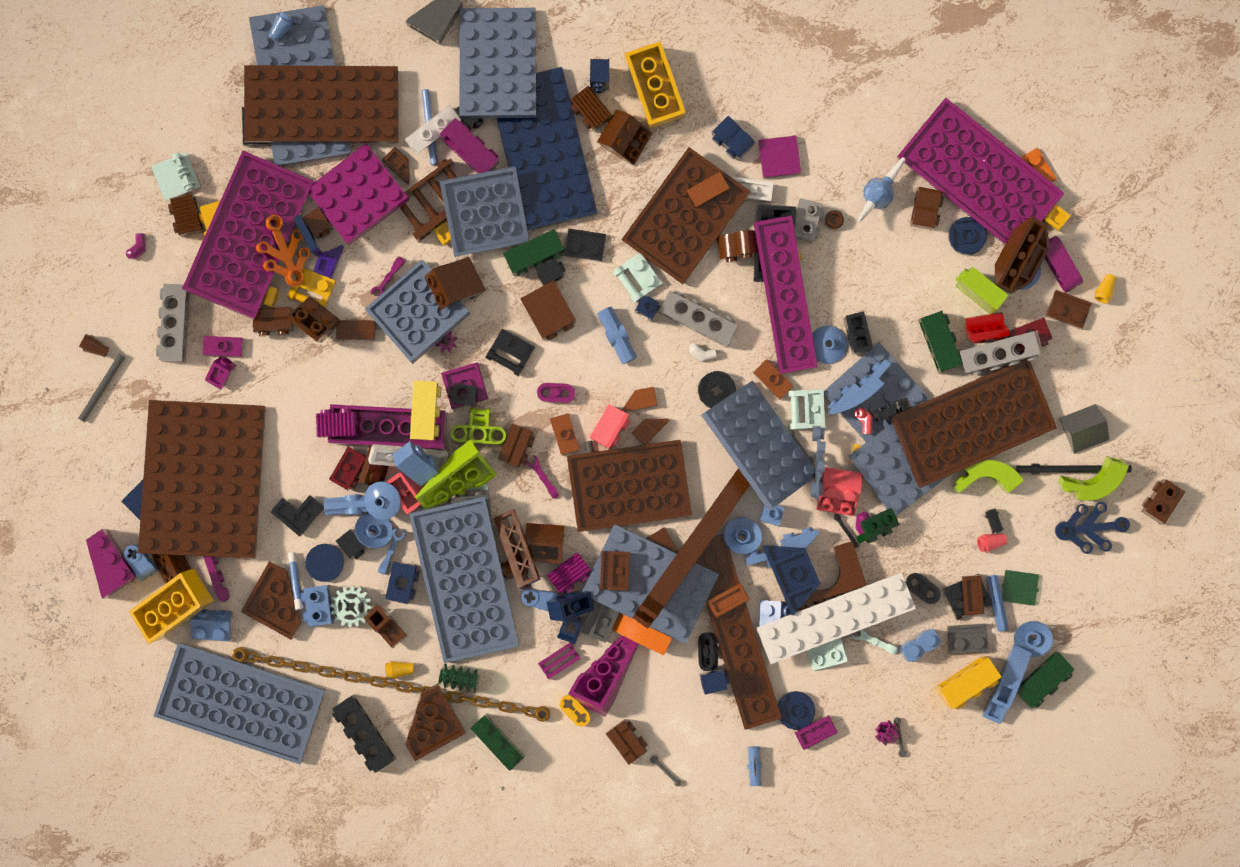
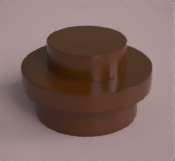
(834, 219)

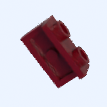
(348, 469)

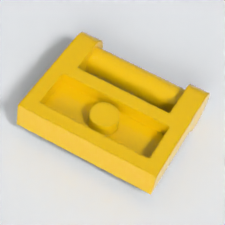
(314, 283)

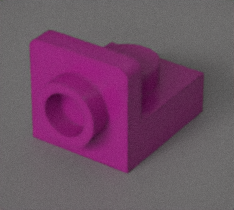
(220, 372)

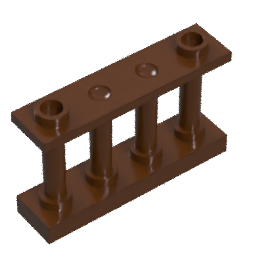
(436, 219)

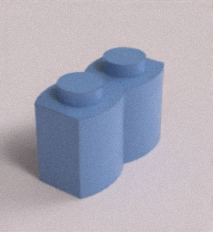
(915, 648)

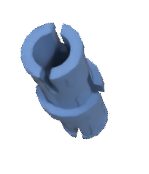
(754, 751)

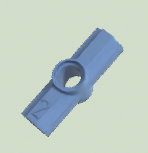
(617, 335)
(349, 504)

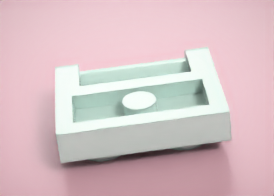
(643, 275)
(813, 409)

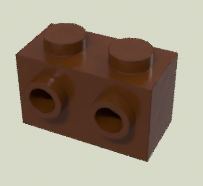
(1162, 501)

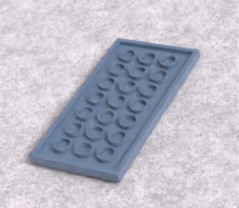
(303, 45)
(464, 579)
(239, 703)

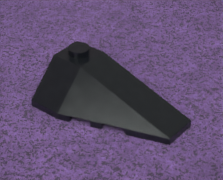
(767, 212)

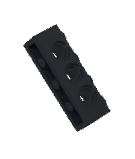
(374, 738)

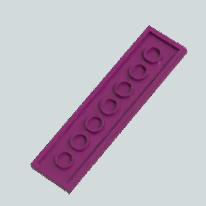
(785, 294)

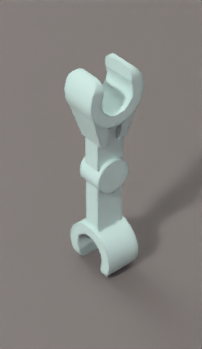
(874, 641)

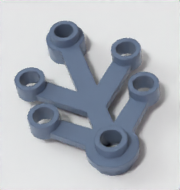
(818, 434)

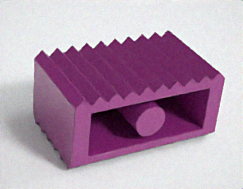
(336, 424)
(569, 573)

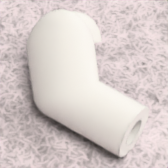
(701, 355)

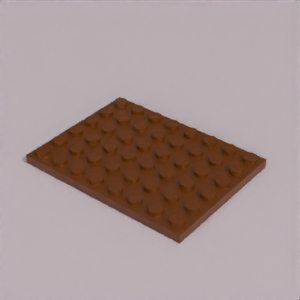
(202, 479)

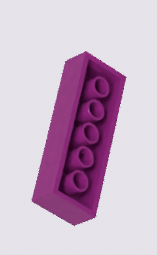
(387, 427)

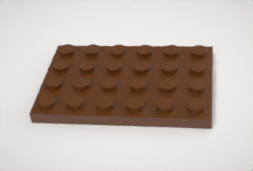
(671, 227)
(629, 485)

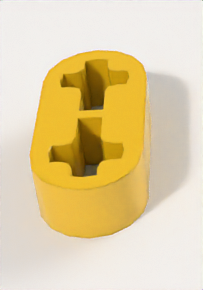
(571, 713)

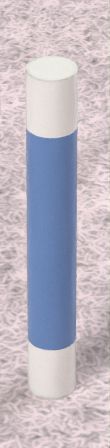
(295, 580)

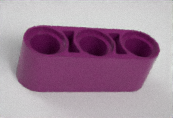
(1062, 265)

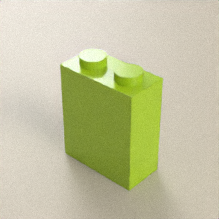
(980, 290)

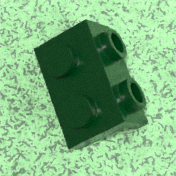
(878, 524)

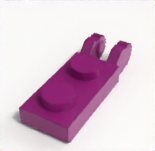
(217, 578)

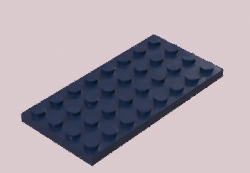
(549, 157)

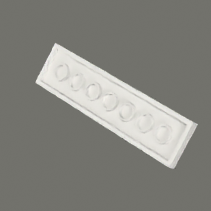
(836, 618)

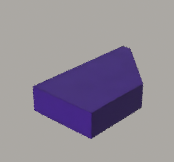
(328, 261)

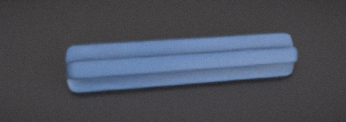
(997, 603)

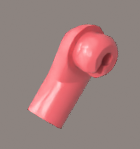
(866, 418)

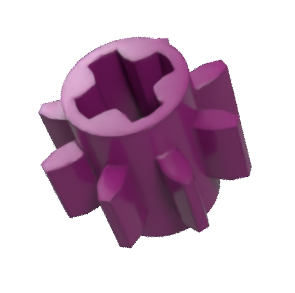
(451, 343)
(887, 732)

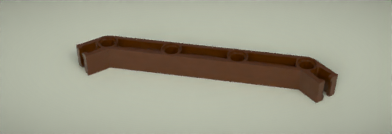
(691, 550)

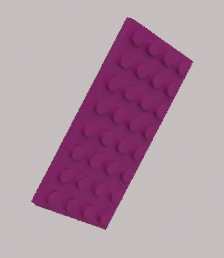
(978, 172)
(227, 263)

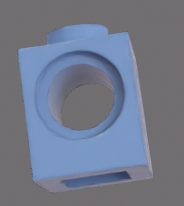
(772, 516)

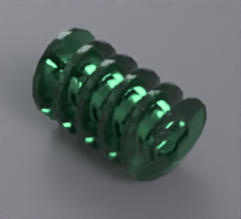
(459, 678)

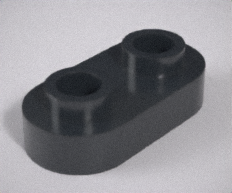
(922, 588)
(708, 651)

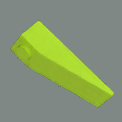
(461, 471)

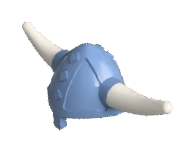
(879, 191)

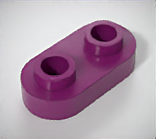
(556, 392)

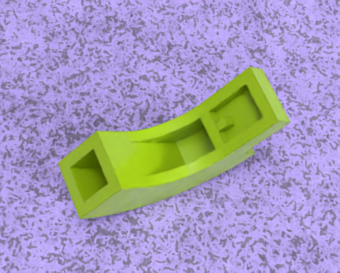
(998, 471)
(1101, 485)

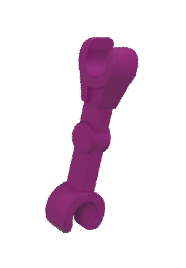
(398, 263)
(543, 477)

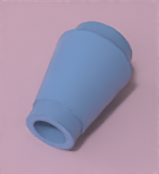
(280, 26)

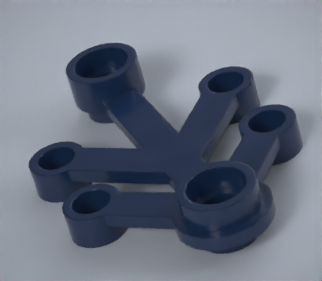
(1089, 528)

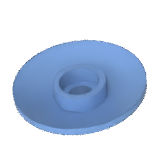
(833, 353)
(390, 500)
(381, 528)
(746, 528)
(1037, 645)

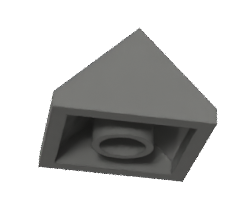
(1085, 428)

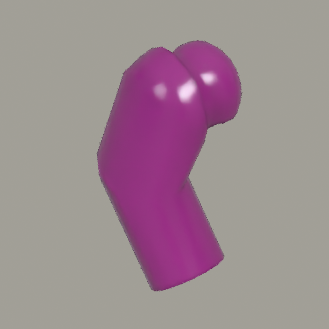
(137, 249)
(864, 515)

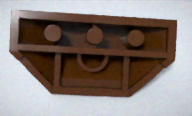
(1022, 255)

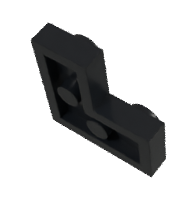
(298, 519)

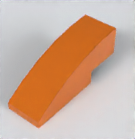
(647, 637)

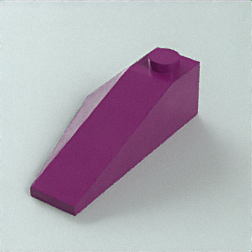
(602, 681)

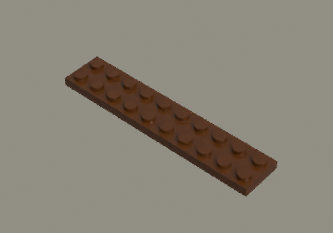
(739, 643)

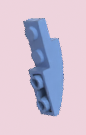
(855, 395)
(790, 540)
(1008, 685)

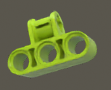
(479, 423)

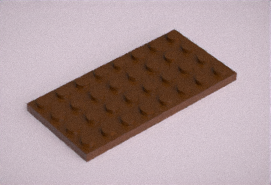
(321, 104)
(973, 422)

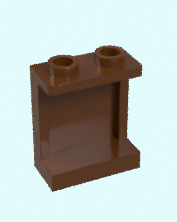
(454, 282)
(548, 311)

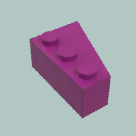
(109, 563)

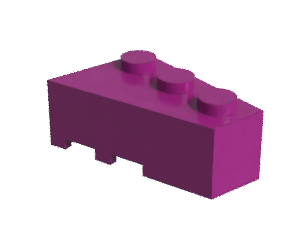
(468, 147)

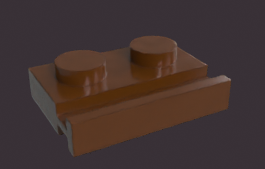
(1068, 309)
(372, 473)
(614, 570)

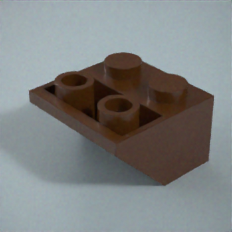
(624, 137)
(314, 319)
(545, 542)

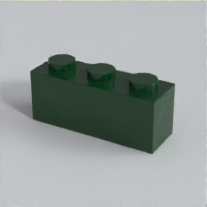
(534, 253)
(940, 341)
(1045, 680)
(497, 742)

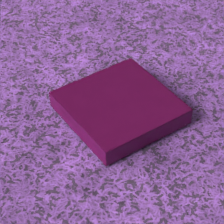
(779, 156)
(465, 375)

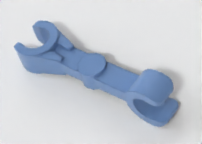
(385, 563)

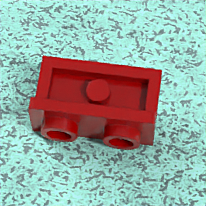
(986, 327)

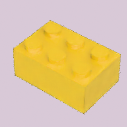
(968, 683)

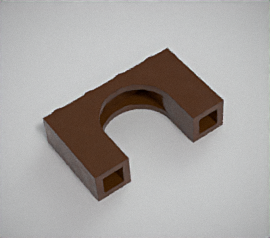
(849, 577)

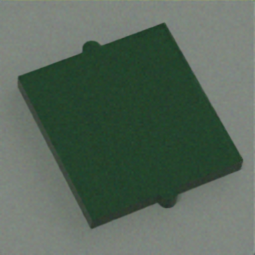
(1020, 587)

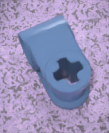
(141, 564)
(541, 598)

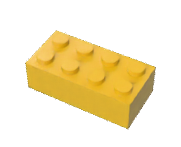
(654, 85)
(171, 606)

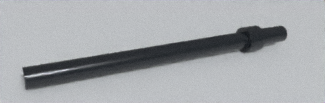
(1036, 468)

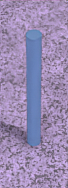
(428, 115)

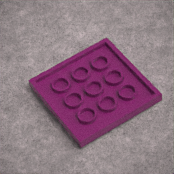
(357, 194)

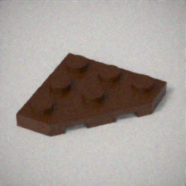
(273, 602)
(432, 724)

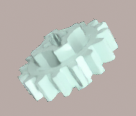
(357, 600)

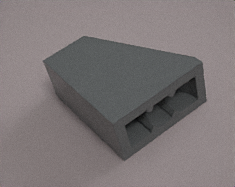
(435, 19)

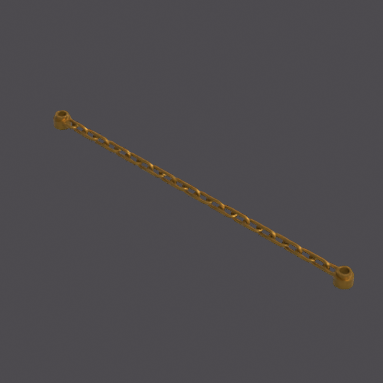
(488, 703)

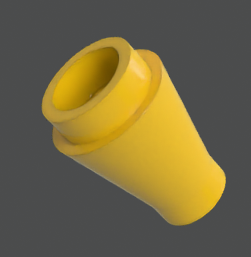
(1105, 290)
(398, 669)

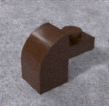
(385, 625)

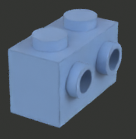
(415, 463)
(317, 605)

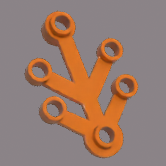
(285, 254)

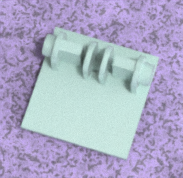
(175, 176)
(827, 655)

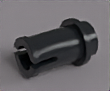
(994, 521)

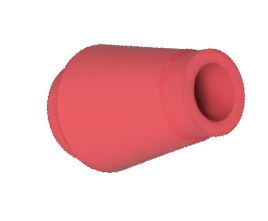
(990, 542)

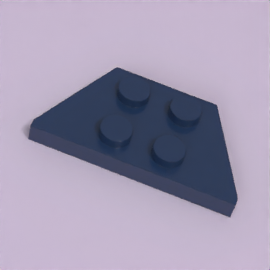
(793, 574)

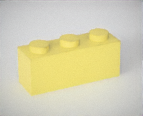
(425, 410)

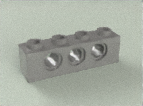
(704, 328)
(1030, 340)
(177, 352)

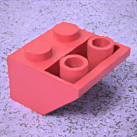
(609, 427)
(408, 490)
(840, 491)

